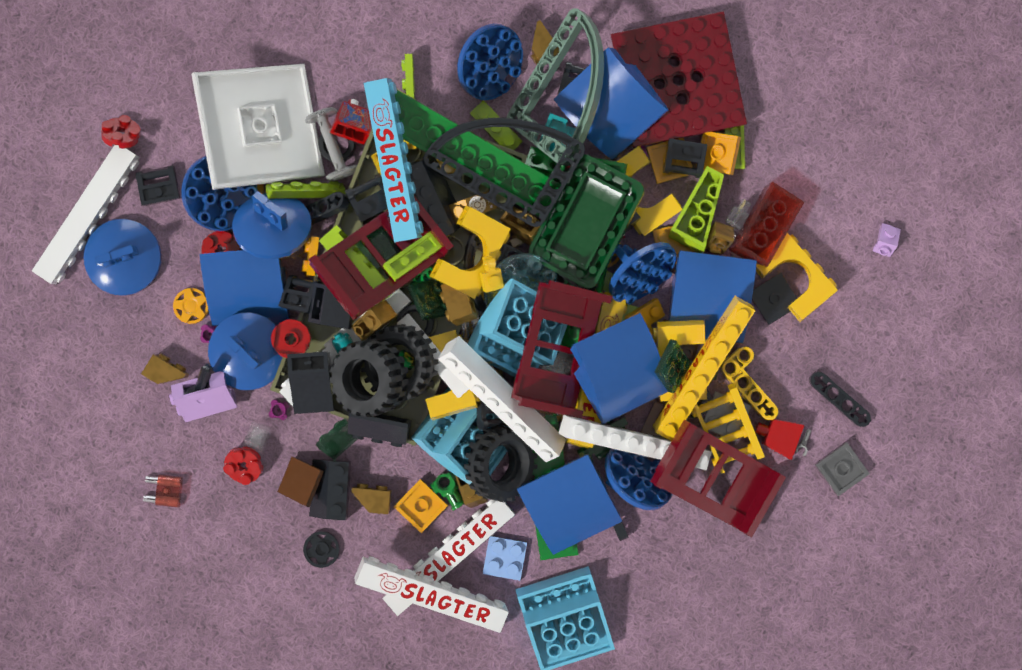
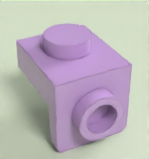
(887, 240)

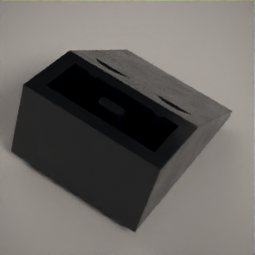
(310, 382)

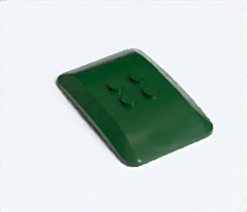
(587, 221)

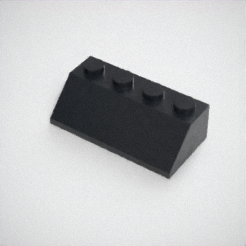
(434, 194)

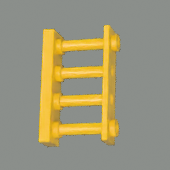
(740, 414)

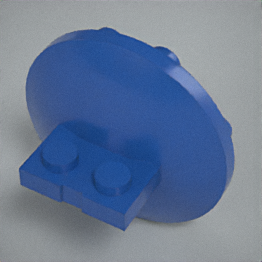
(488, 59)
(211, 207)
(271, 226)
(122, 257)
(641, 271)
(244, 351)
(631, 477)

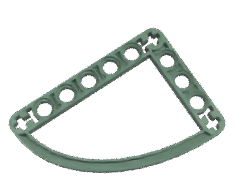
(594, 90)

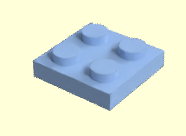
(504, 558)

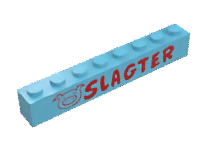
(393, 160)

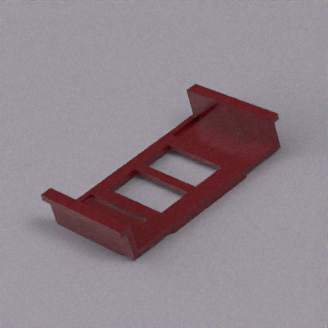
(349, 284)
(545, 388)
(747, 496)

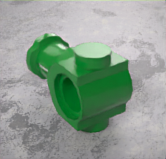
(449, 490)

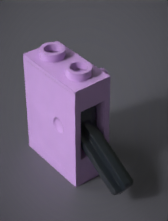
(203, 395)

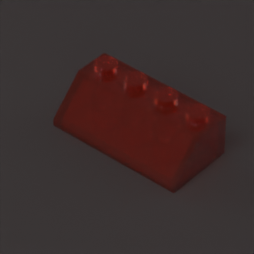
(767, 224)

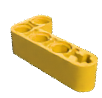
(751, 386)

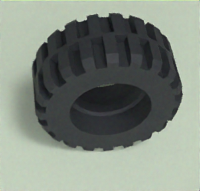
(348, 384)

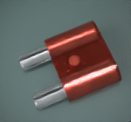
(167, 492)

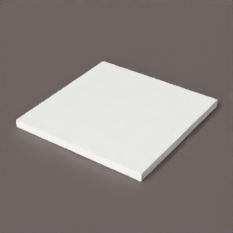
(257, 125)

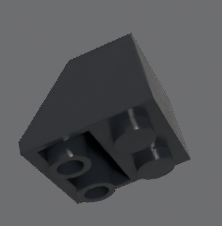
(327, 310)

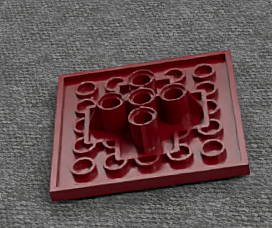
(700, 48)

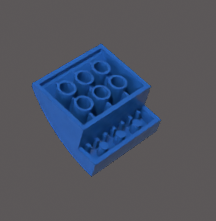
(625, 104)
(243, 284)
(707, 285)
(619, 368)
(569, 504)

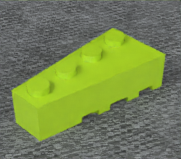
(697, 215)
(366, 268)

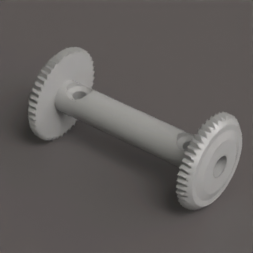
(321, 116)

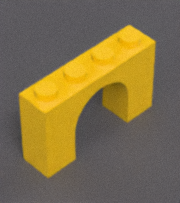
(660, 213)
(492, 236)
(819, 287)
(684, 333)
(448, 403)

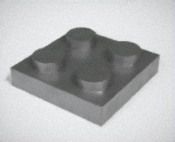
(722, 410)
(842, 469)

